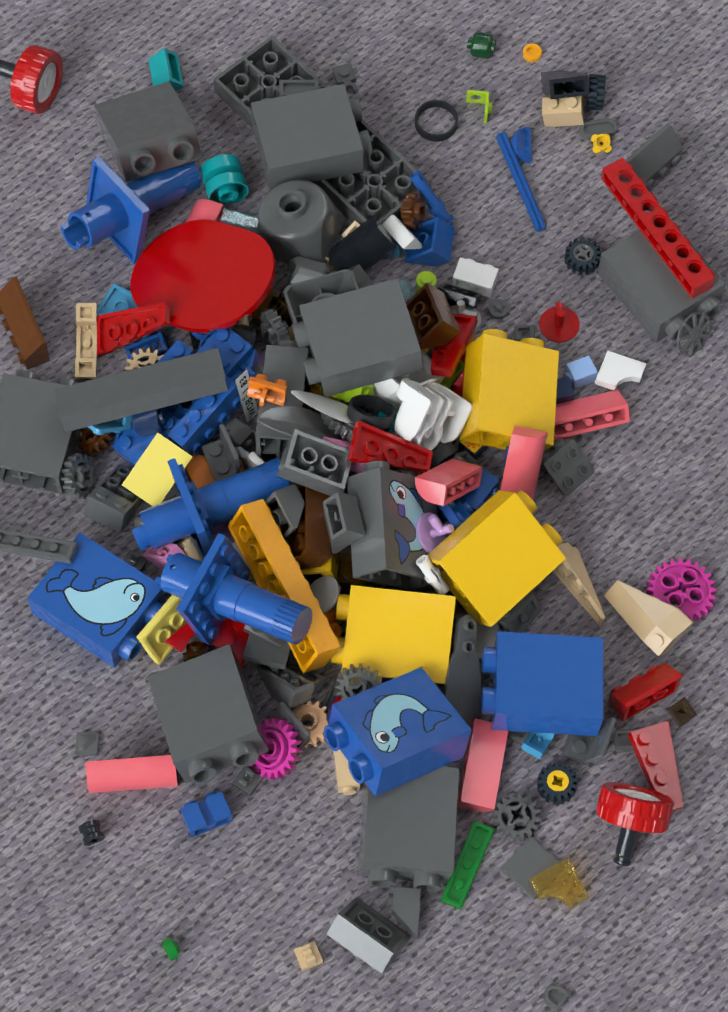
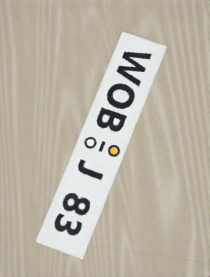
(248, 403)

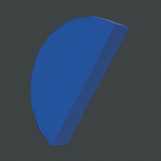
(522, 144)

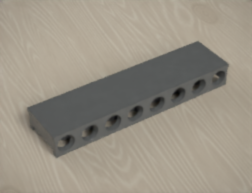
(140, 390)

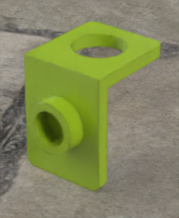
(484, 100)

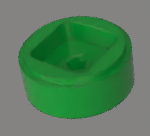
(171, 948)

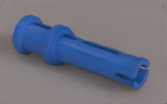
(435, 205)

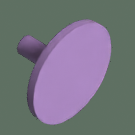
(431, 531)

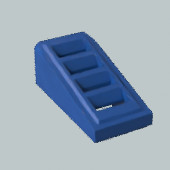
(152, 340)

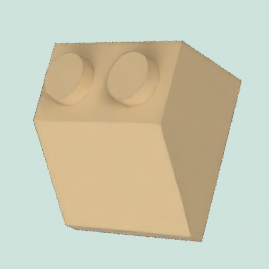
(563, 111)

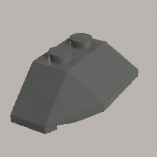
(291, 684)

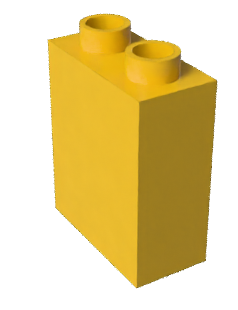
(508, 387)
(497, 556)
(396, 631)

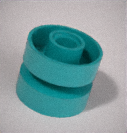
(224, 179)

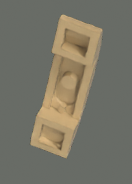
(86, 341)

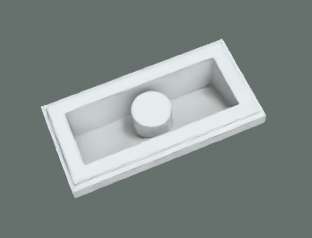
(401, 233)

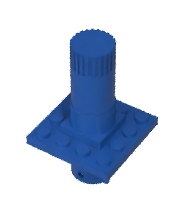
(124, 209)
(205, 506)
(221, 591)

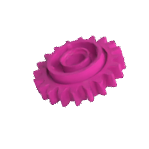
(277, 762)

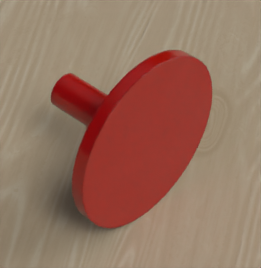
(559, 323)

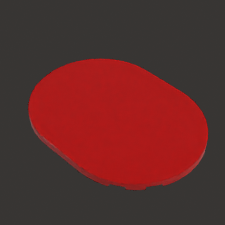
(205, 273)

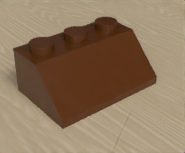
(432, 318)

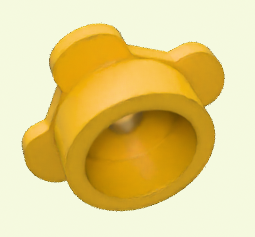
(605, 139)

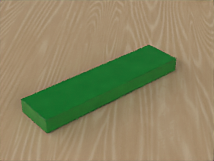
(467, 865)

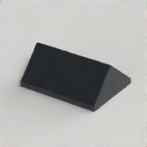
(362, 246)

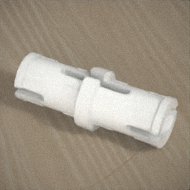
(432, 575)

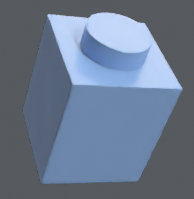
(581, 372)

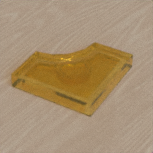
(560, 883)

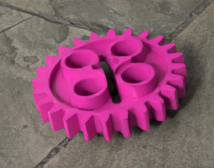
(675, 574)

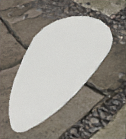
(325, 405)

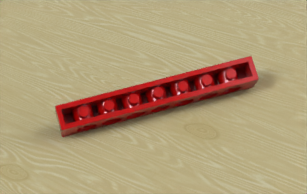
(658, 237)

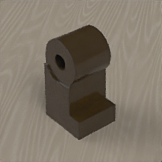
(272, 298)

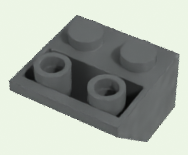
(342, 520)
(263, 652)

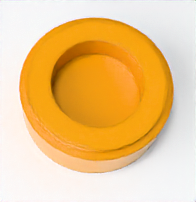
(532, 52)

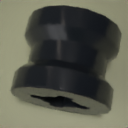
(91, 832)

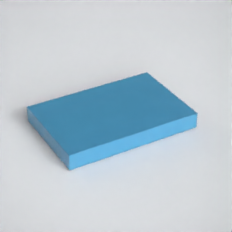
(117, 300)

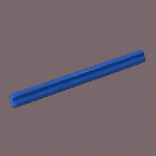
(521, 182)

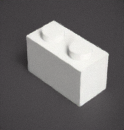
(475, 276)

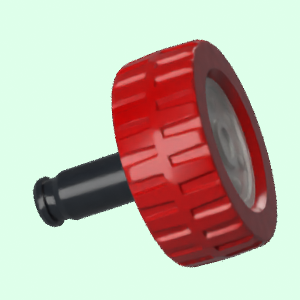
(34, 78)
(633, 810)

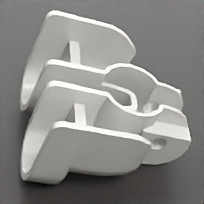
(429, 413)

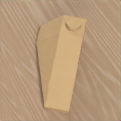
(576, 579)
(649, 617)

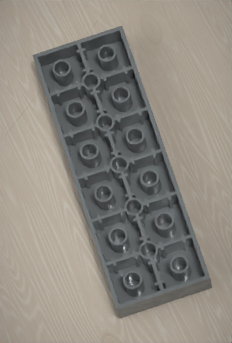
(358, 195)

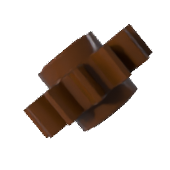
(413, 210)
(93, 443)

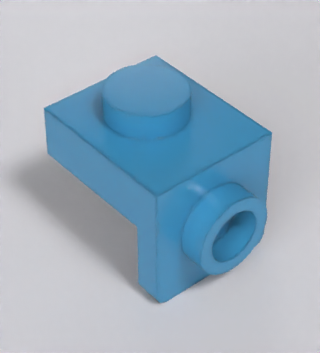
(537, 743)

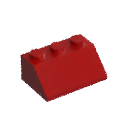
(644, 690)

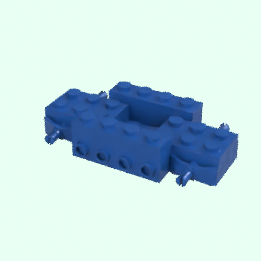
(196, 425)

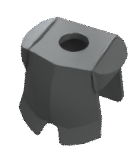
(303, 269)

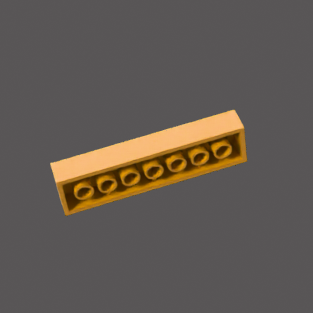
(278, 572)

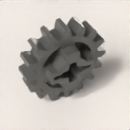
(273, 327)
(78, 476)
(356, 680)
(523, 822)

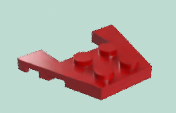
(229, 633)

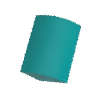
(166, 68)

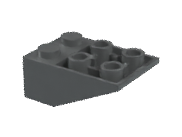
(111, 502)

